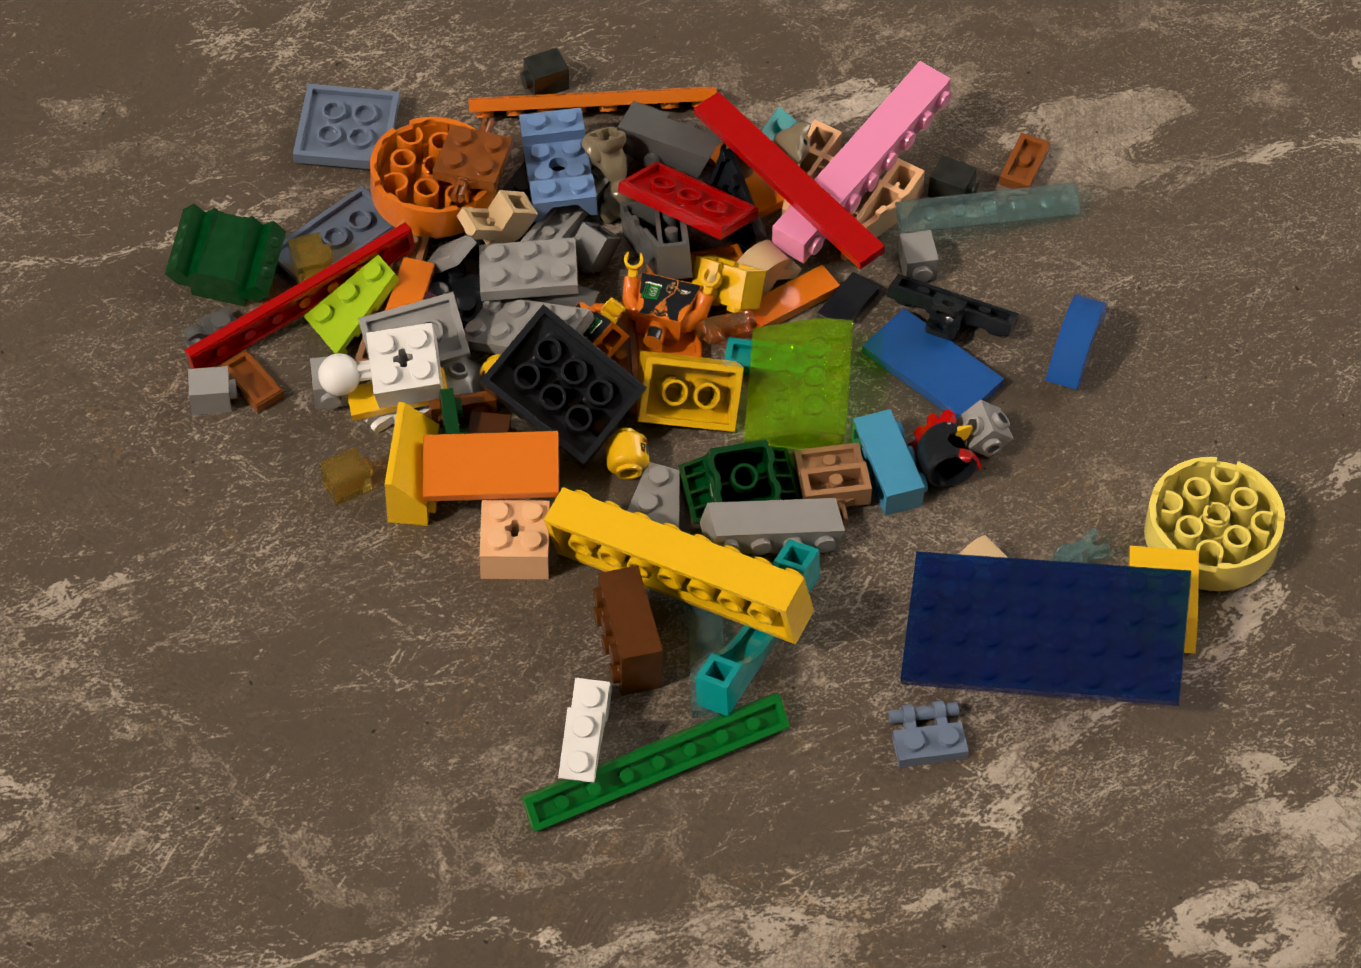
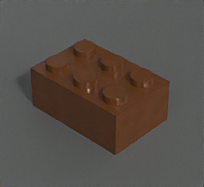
(628, 630)

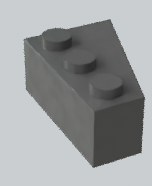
(658, 238)

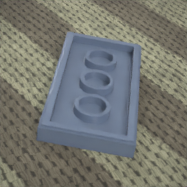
(344, 226)

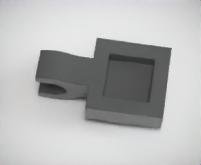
(207, 325)

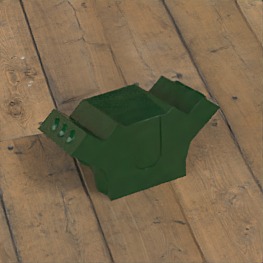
(225, 255)
(738, 474)

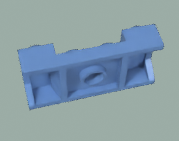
(554, 141)

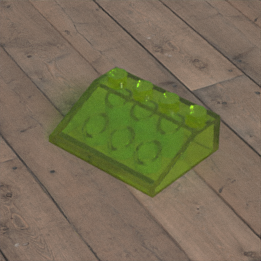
(799, 383)

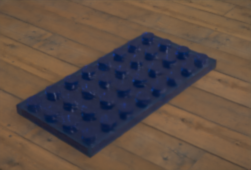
(1047, 628)

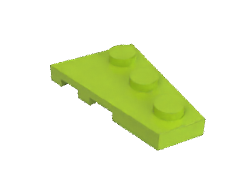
(357, 297)

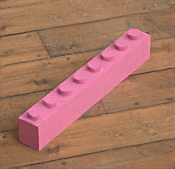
(868, 154)

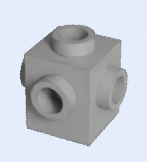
(989, 428)

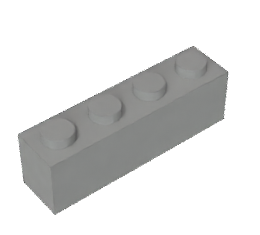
(768, 524)

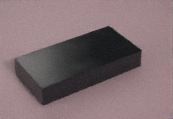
(850, 299)

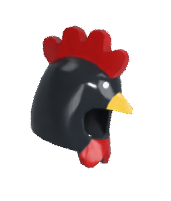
(943, 450)

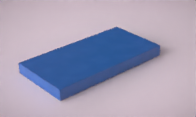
(931, 364)

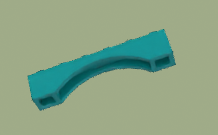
(732, 668)

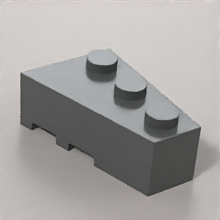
(657, 138)

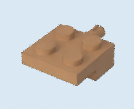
(834, 473)

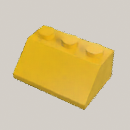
(689, 391)
(405, 468)

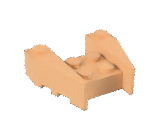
(876, 207)

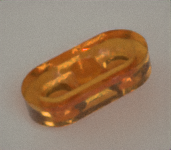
(733, 324)

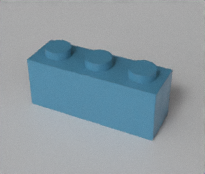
(889, 462)

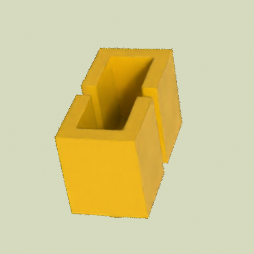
(740, 286)

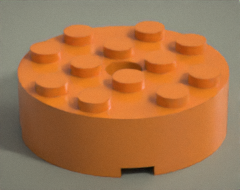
(404, 181)

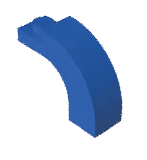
(1075, 341)

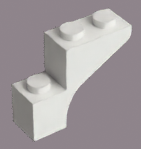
(584, 729)

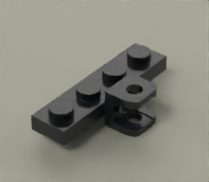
(950, 309)

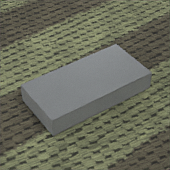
(452, 253)

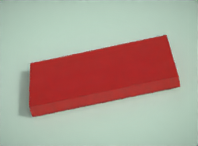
(688, 200)

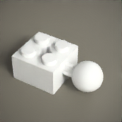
(387, 353)

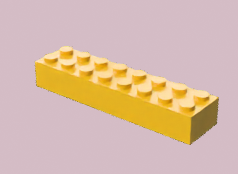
(681, 564)

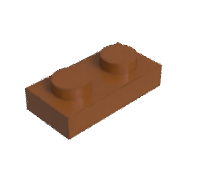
(1024, 162)
(475, 401)

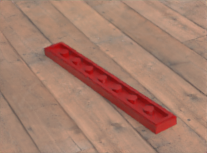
(789, 180)
(296, 300)

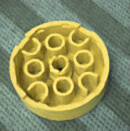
(1222, 513)

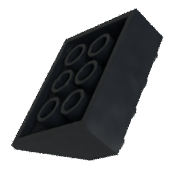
(563, 385)

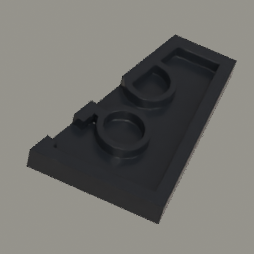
(729, 178)

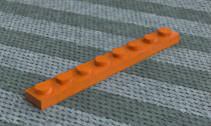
(605, 100)

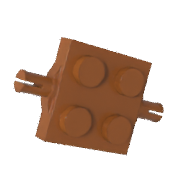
(472, 158)

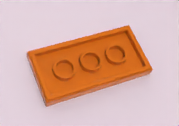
(490, 466)

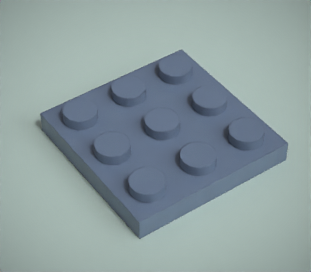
(343, 124)

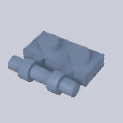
(928, 743)

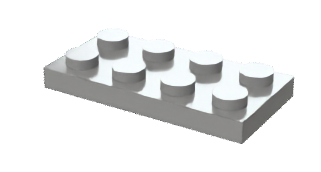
(504, 319)

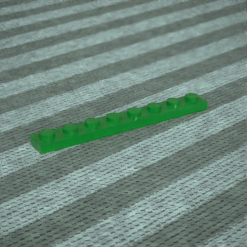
(656, 761)

